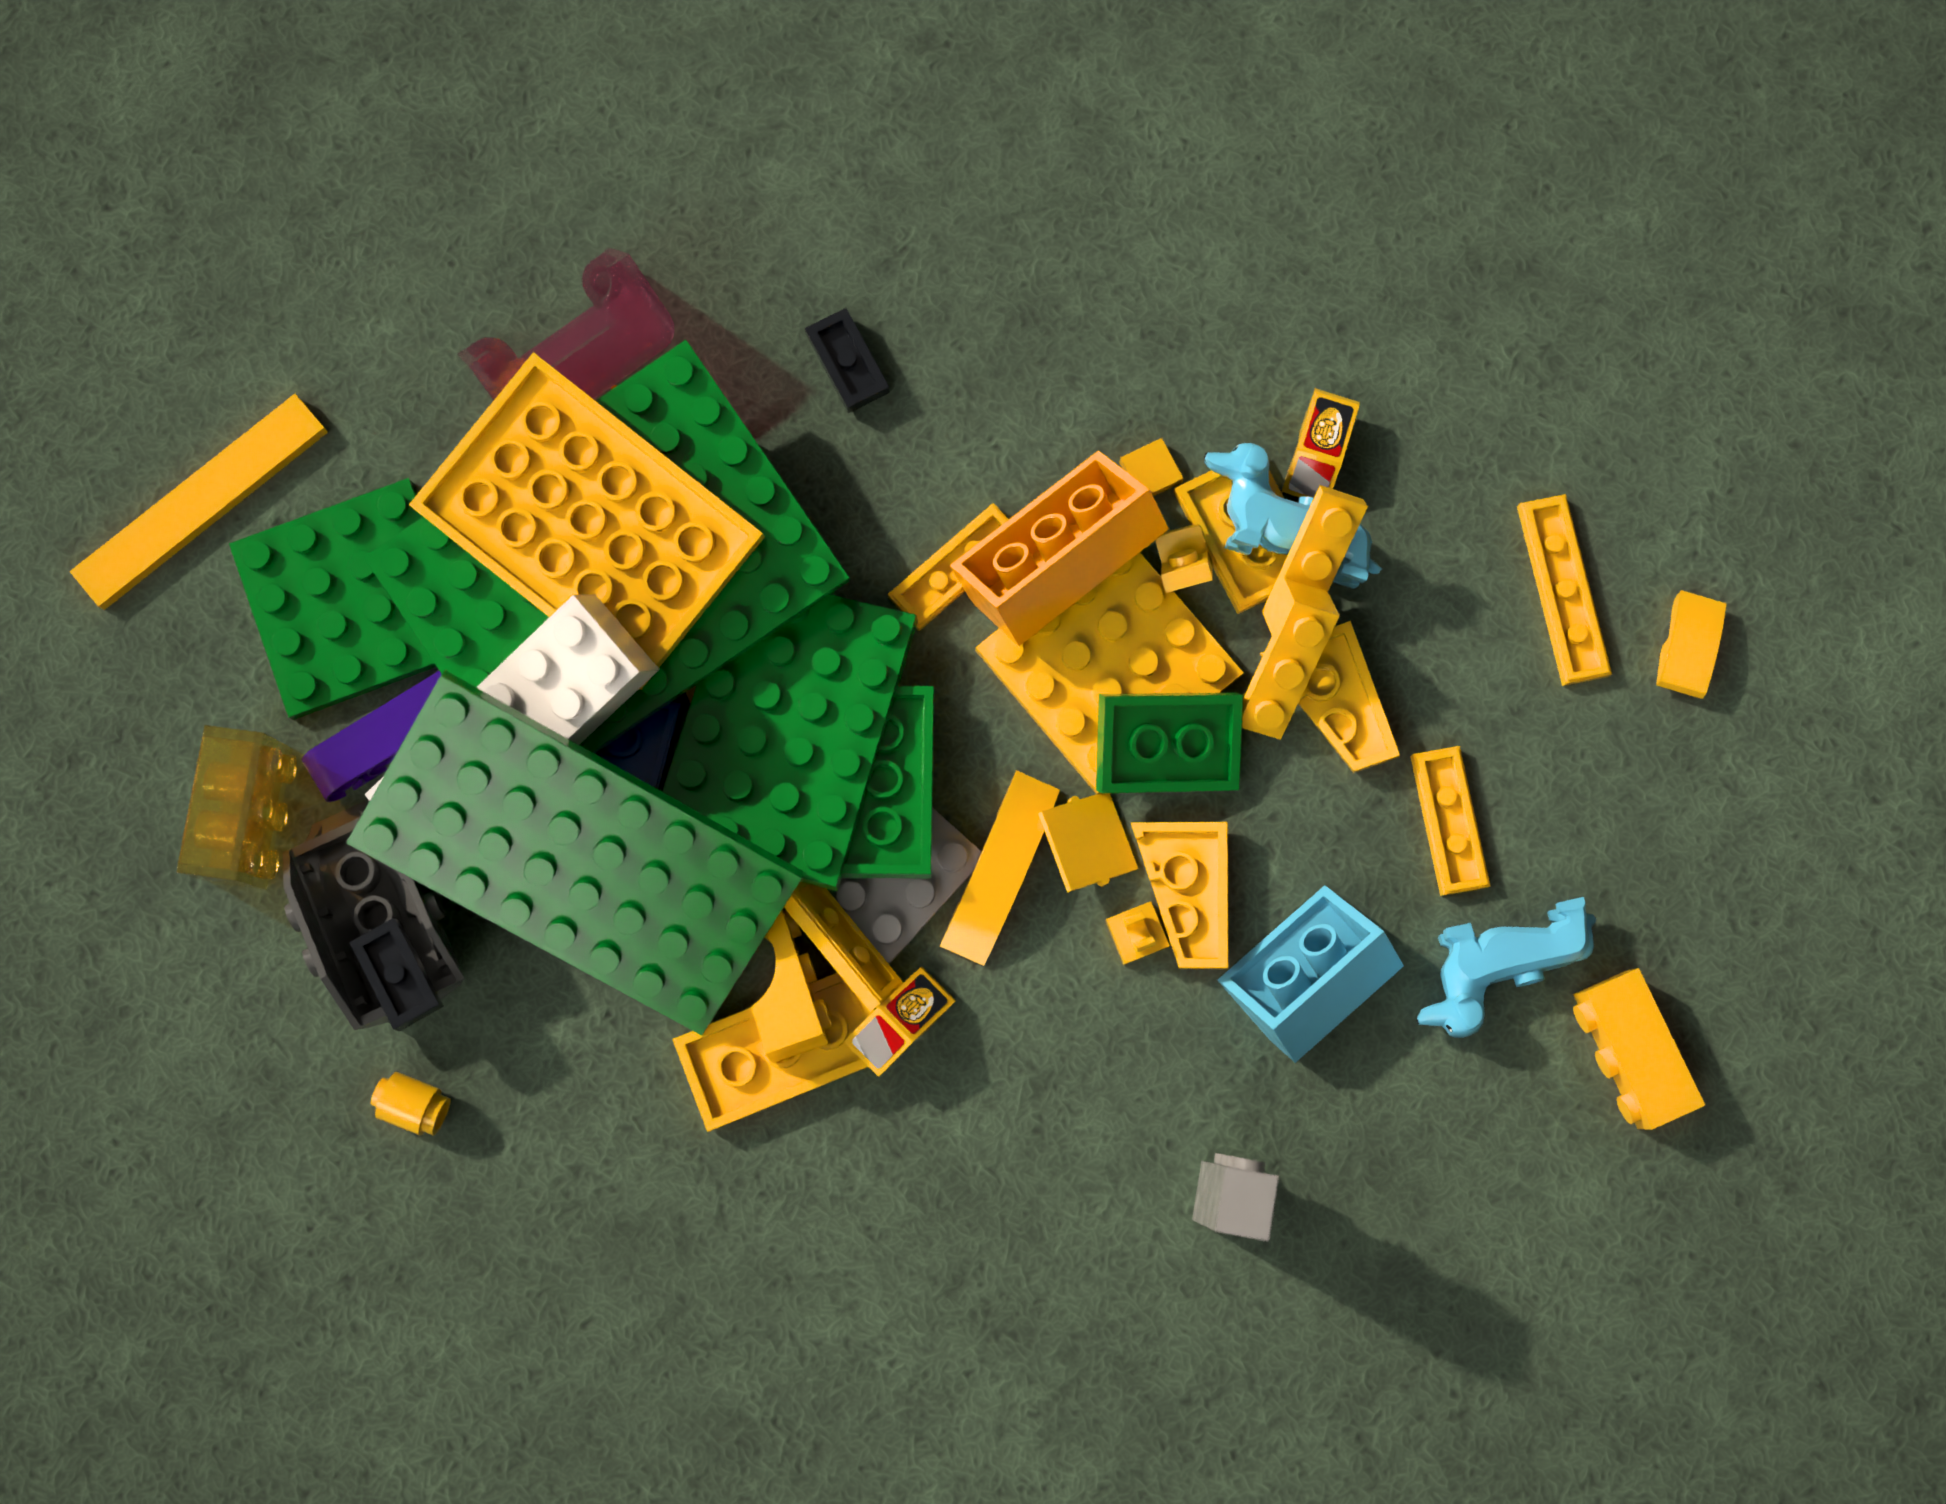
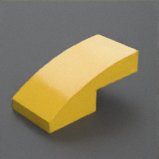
(1692, 644)

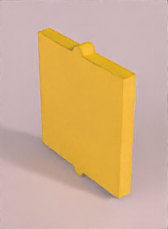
(1087, 841)

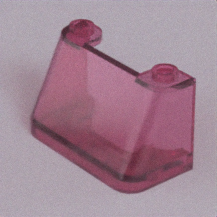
(596, 347)

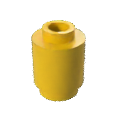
(410, 1104)

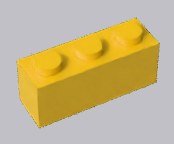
(1637, 1050)

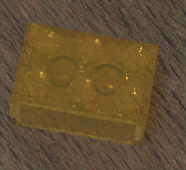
(236, 808)

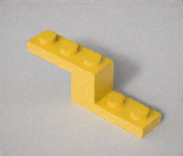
(1301, 611)

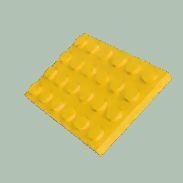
(584, 506)

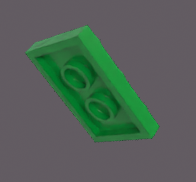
(1169, 742)

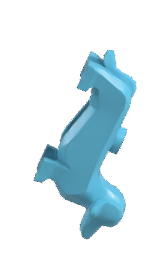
(1275, 521)
(1502, 956)

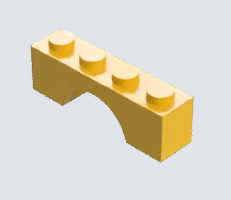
(787, 1013)

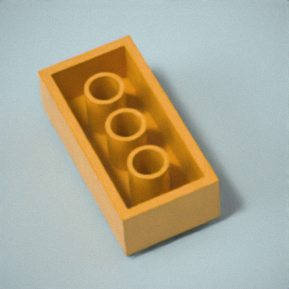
(1060, 547)

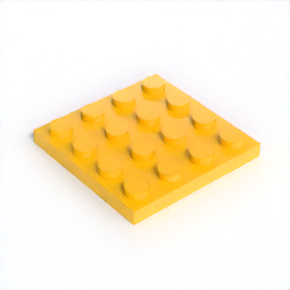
(1111, 641)

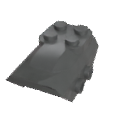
(346, 893)

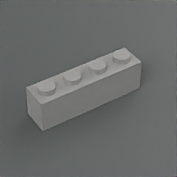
(1235, 1197)

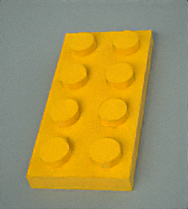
(736, 1077)

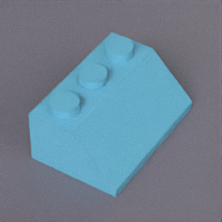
(1311, 972)

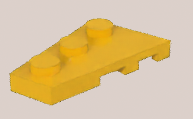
(1346, 704)
(1191, 887)

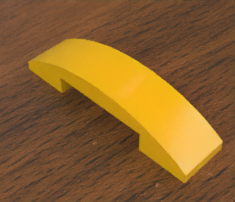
(999, 869)

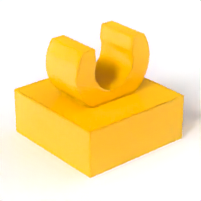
(1137, 933)

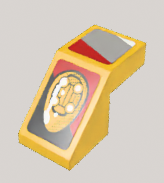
(1321, 444)
(899, 1021)

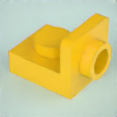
(1184, 558)

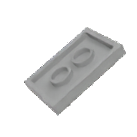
(897, 908)

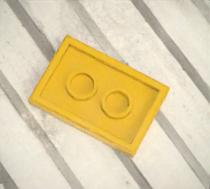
(1243, 577)

